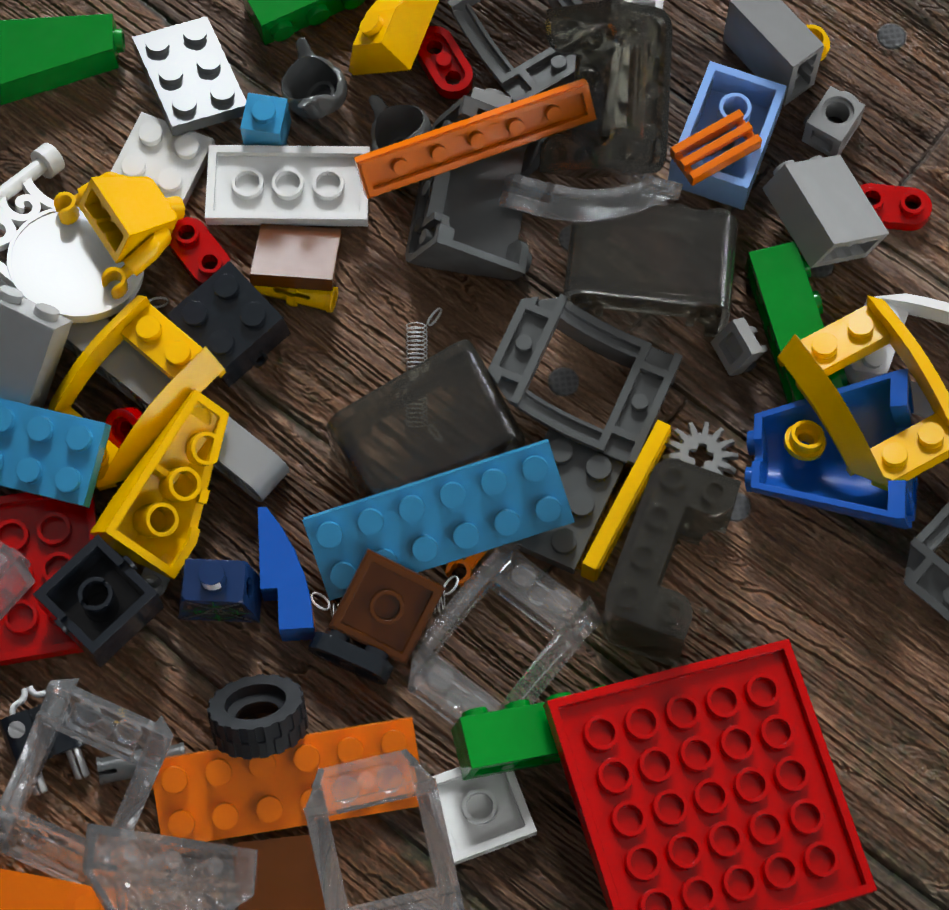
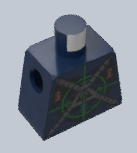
(219, 591)

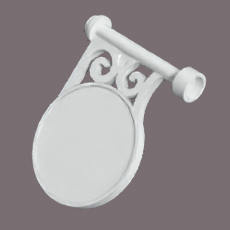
(52, 259)

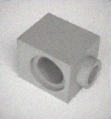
(829, 136)

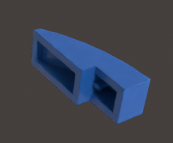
(284, 580)

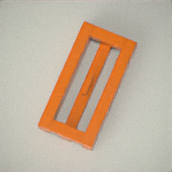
(743, 129)

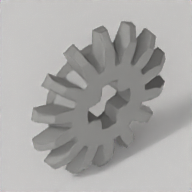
(713, 446)

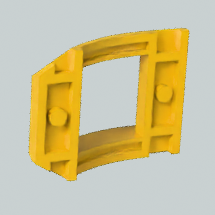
(844, 343)
(168, 350)

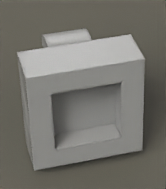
(738, 346)

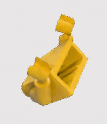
(127, 217)

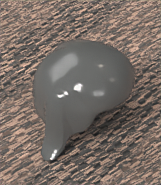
(313, 84)
(396, 123)

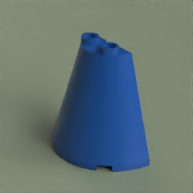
(881, 410)

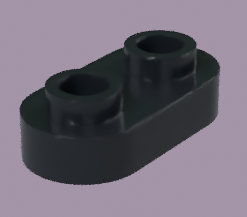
(367, 663)

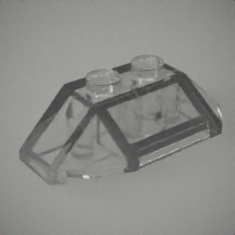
(165, 871)

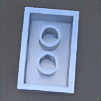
(719, 95)

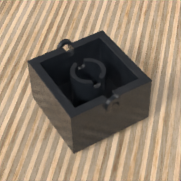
(231, 322)
(99, 600)

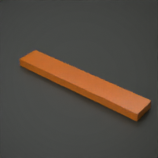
(475, 138)

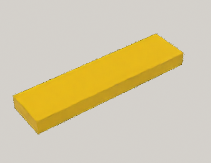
(626, 501)

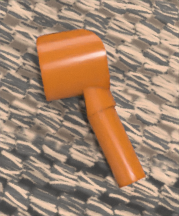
(468, 563)

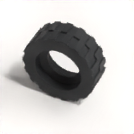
(257, 736)

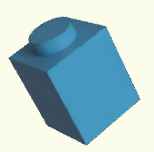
(265, 120)

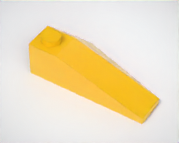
(390, 36)
(162, 499)

